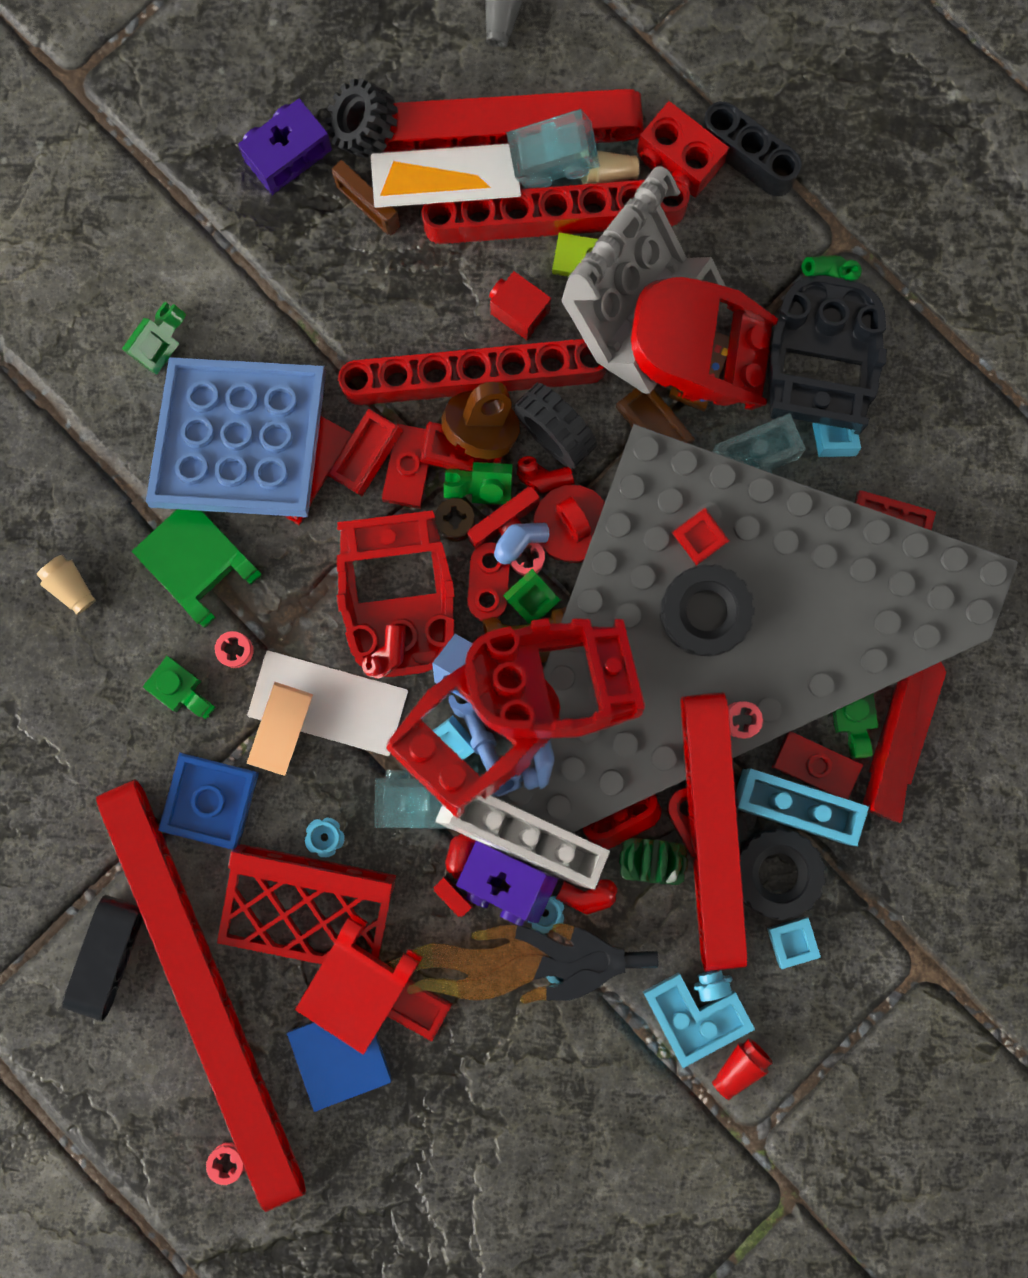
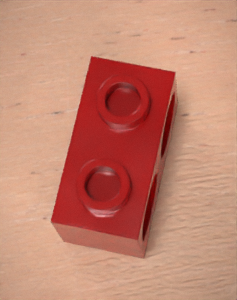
(689, 143)

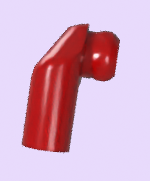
(539, 478)
(387, 657)
(458, 853)
(589, 900)

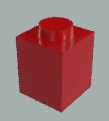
(519, 304)

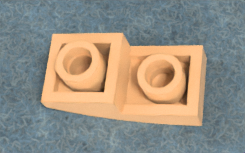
(279, 728)

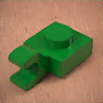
(152, 341)
(486, 482)
(176, 686)
(856, 720)

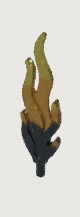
(525, 959)

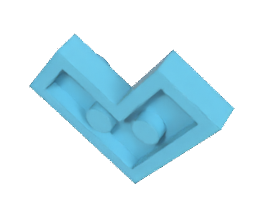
(692, 1030)

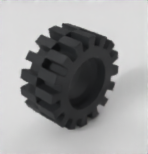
(347, 111)

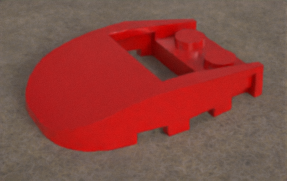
(676, 340)
(426, 617)
(511, 689)
(440, 767)

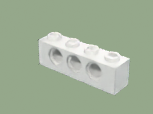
(529, 840)

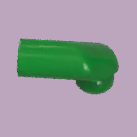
(831, 266)

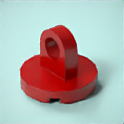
(571, 519)

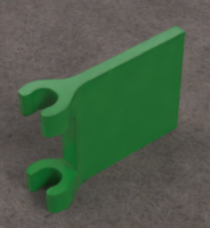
(191, 559)

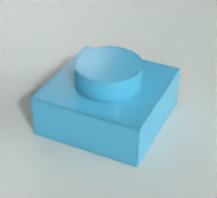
(835, 441)
(455, 737)
(793, 942)

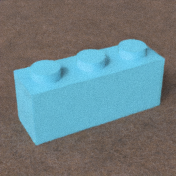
(800, 807)

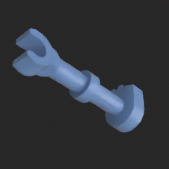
(483, 743)

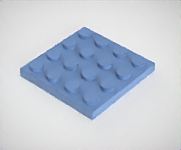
(237, 437)

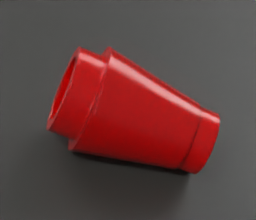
(742, 1069)

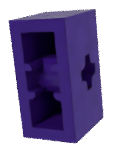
(303, 141)
(528, 890)

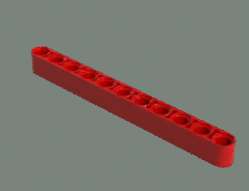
(201, 996)

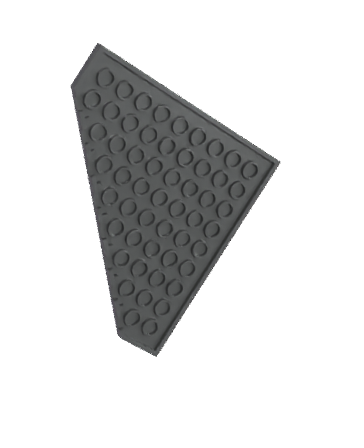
(837, 603)

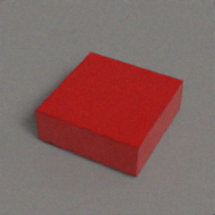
(700, 536)
(452, 896)

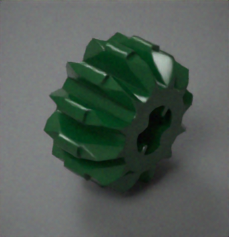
(653, 861)

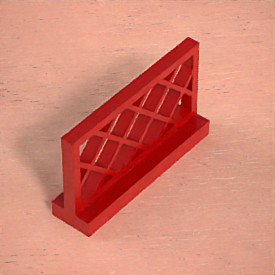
(302, 873)

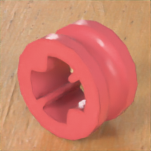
(537, 563)
(225, 658)
(750, 729)
(215, 1170)

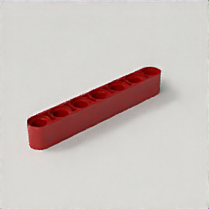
(486, 120)
(537, 220)
(456, 362)
(714, 831)

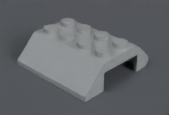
(625, 259)

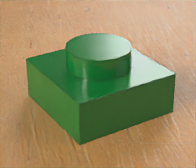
(531, 597)

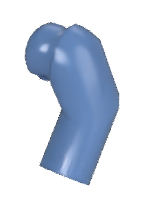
(517, 538)
(540, 774)

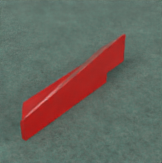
(902, 741)

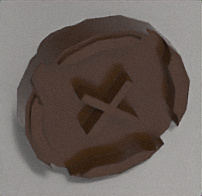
(482, 421)

